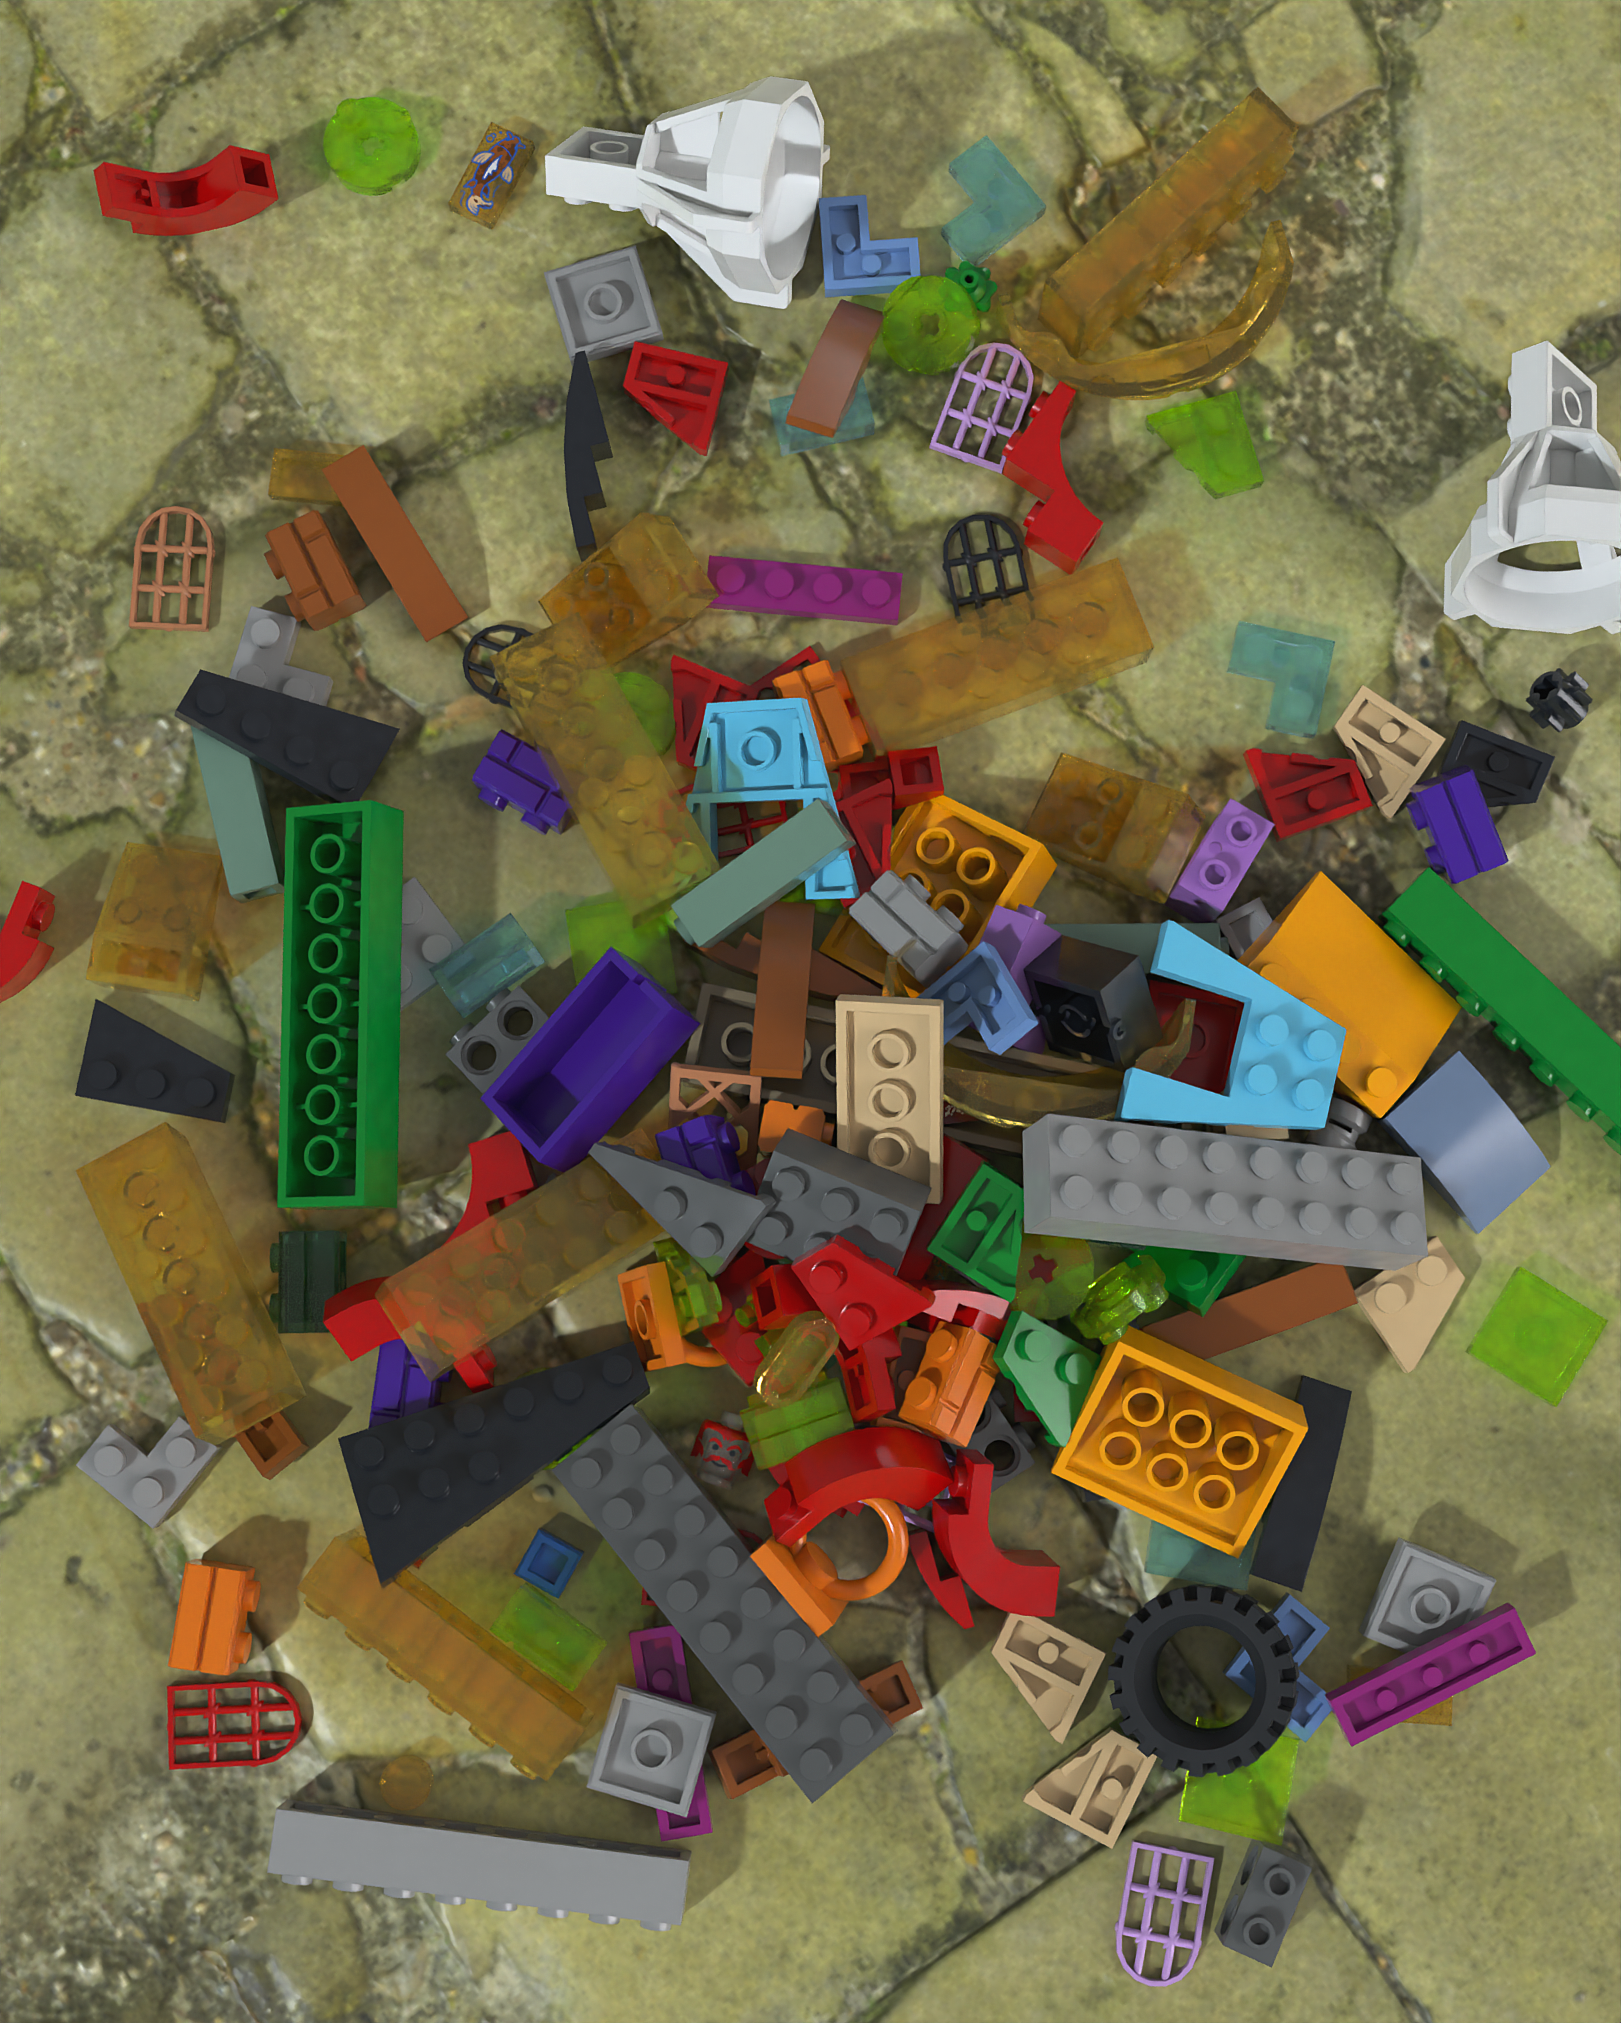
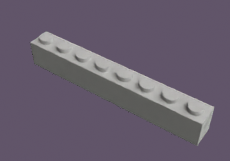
(479, 1863)

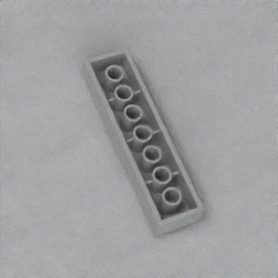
(1222, 1193)

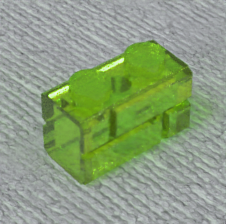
(786, 1431)
(548, 1636)

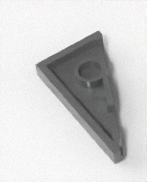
(697, 1211)

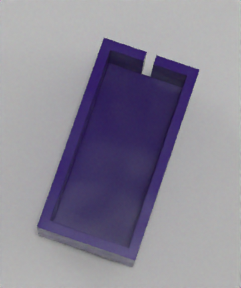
(589, 1061)

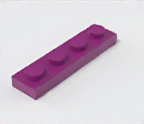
(805, 590)
(663, 1670)
(1430, 1674)

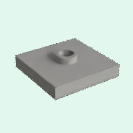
(604, 304)
(1423, 1597)
(651, 1749)

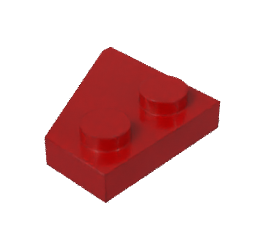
(678, 391)
(1305, 790)
(869, 822)
(858, 1290)

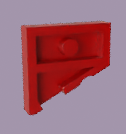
(692, 690)
(728, 1336)

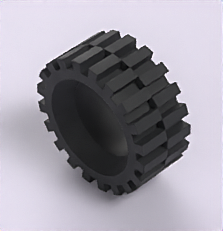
(1154, 1722)

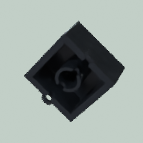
(1093, 1003)

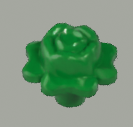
(975, 282)

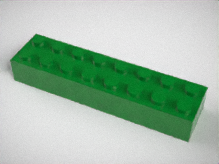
(341, 1007)

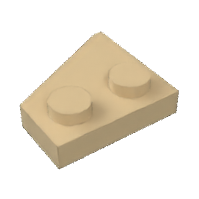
(1386, 746)
(1411, 1302)
(1047, 1668)
(1094, 1786)

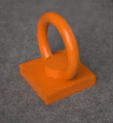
(654, 1321)
(811, 1580)

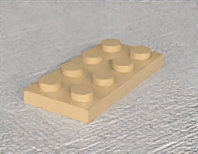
(892, 1084)

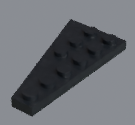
(459, 1460)

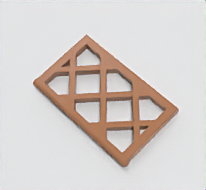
(748, 1117)

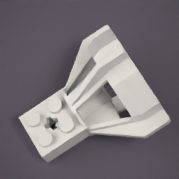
(725, 191)
(1551, 487)

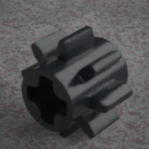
(1559, 700)

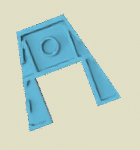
(761, 756)
(1281, 1055)

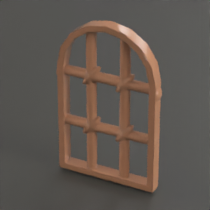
(183, 587)

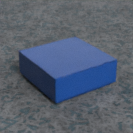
(549, 1562)

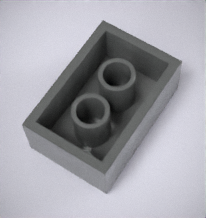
(835, 1193)

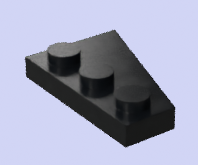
(148, 1071)

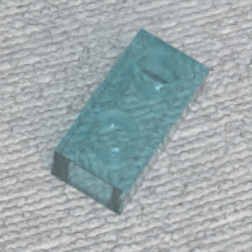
(791, 439)
(486, 965)

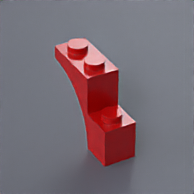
(1062, 527)
(499, 1174)

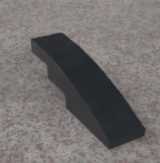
(584, 445)
(1301, 1496)

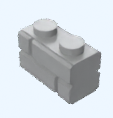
(909, 927)

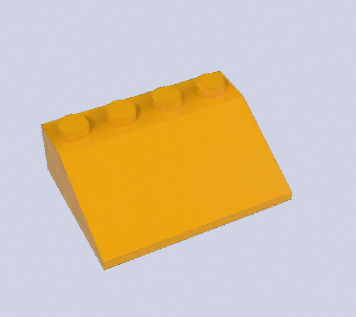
(964, 865)
(1363, 981)
(1181, 1441)

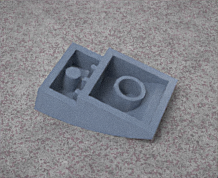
(1466, 1141)

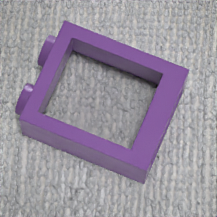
(1219, 863)

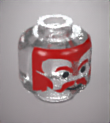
(722, 1451)

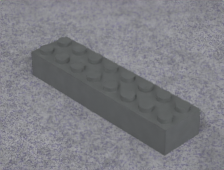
(722, 1603)

